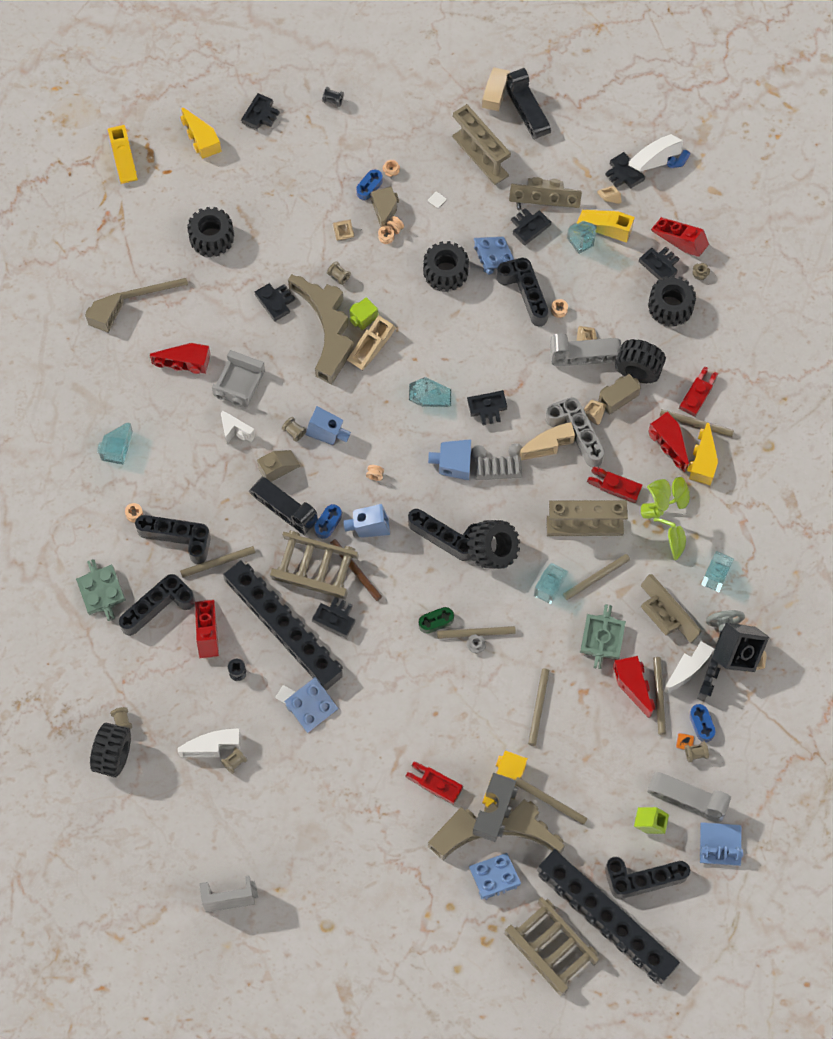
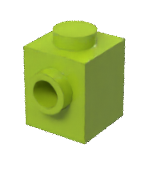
(363, 313)
(651, 820)

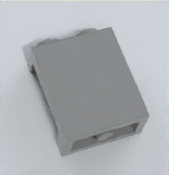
(239, 379)
(228, 899)

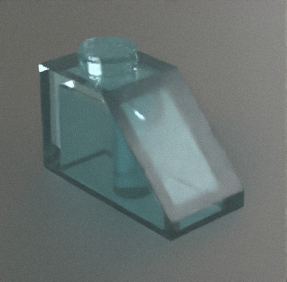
(582, 235)
(429, 393)
(115, 444)
(717, 571)
(550, 583)

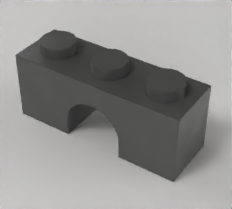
(490, 824)

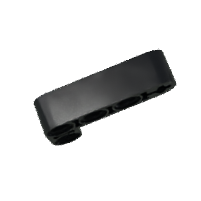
(526, 104)
(528, 292)
(298, 516)
(443, 531)
(194, 543)
(154, 607)
(647, 875)

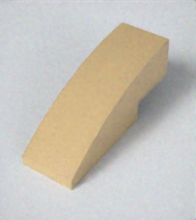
(495, 89)
(371, 343)
(548, 442)

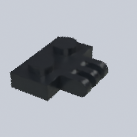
(260, 112)
(623, 172)
(529, 225)
(659, 263)
(275, 300)
(487, 406)
(335, 617)
(706, 688)

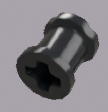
(333, 96)
(238, 664)

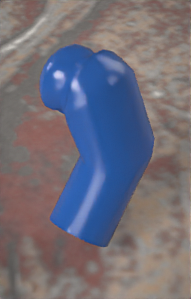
(680, 161)

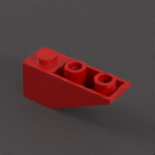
(683, 236)
(187, 357)
(669, 436)
(206, 629)
(631, 680)

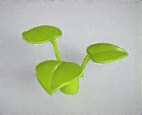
(661, 493)

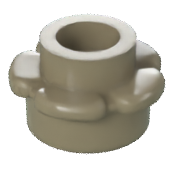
(698, 274)

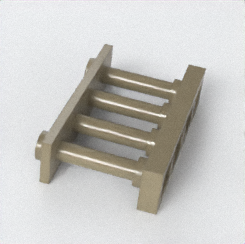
(481, 144)
(586, 517)
(300, 578)
(545, 966)

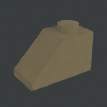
(384, 204)
(104, 312)
(277, 464)

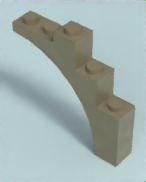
(334, 323)
(521, 823)

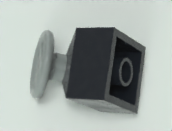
(738, 645)

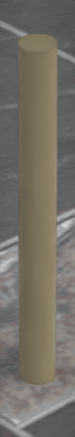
(154, 288)
(699, 423)
(218, 561)
(595, 577)
(478, 631)
(659, 696)
(538, 707)
(551, 801)

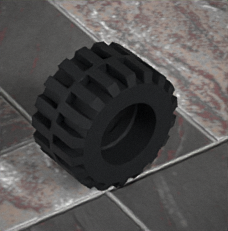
(214, 243)
(446, 254)
(674, 288)
(640, 360)
(506, 544)
(110, 749)

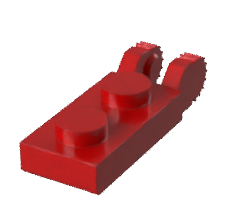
(698, 393)
(615, 484)
(436, 783)

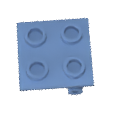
(492, 252)
(311, 705)
(720, 844)
(495, 876)

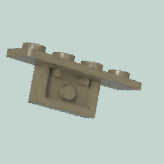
(545, 192)
(666, 611)

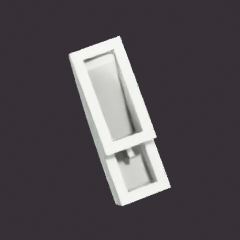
(657, 153)
(689, 667)
(211, 744)

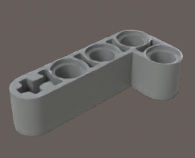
(583, 352)
(581, 432)
(690, 797)

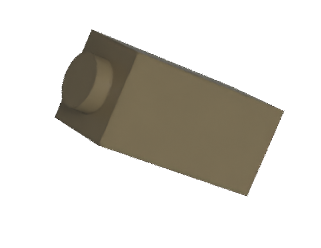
(620, 393)

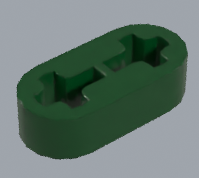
(434, 616)

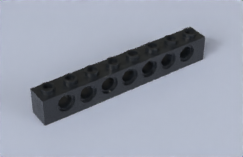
(242, 572)
(635, 933)

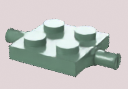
(100, 589)
(602, 636)

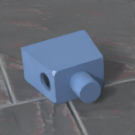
(326, 427)
(453, 459)
(369, 522)

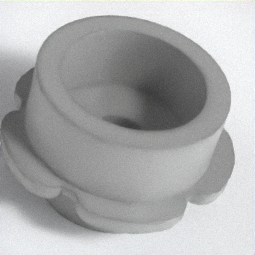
(476, 648)

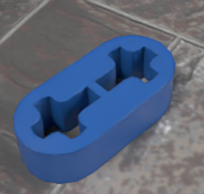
(366, 182)
(331, 524)
(706, 721)

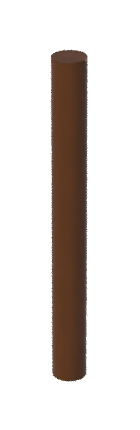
(360, 575)

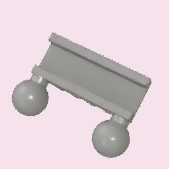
(497, 467)

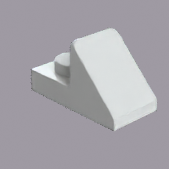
(234, 426)

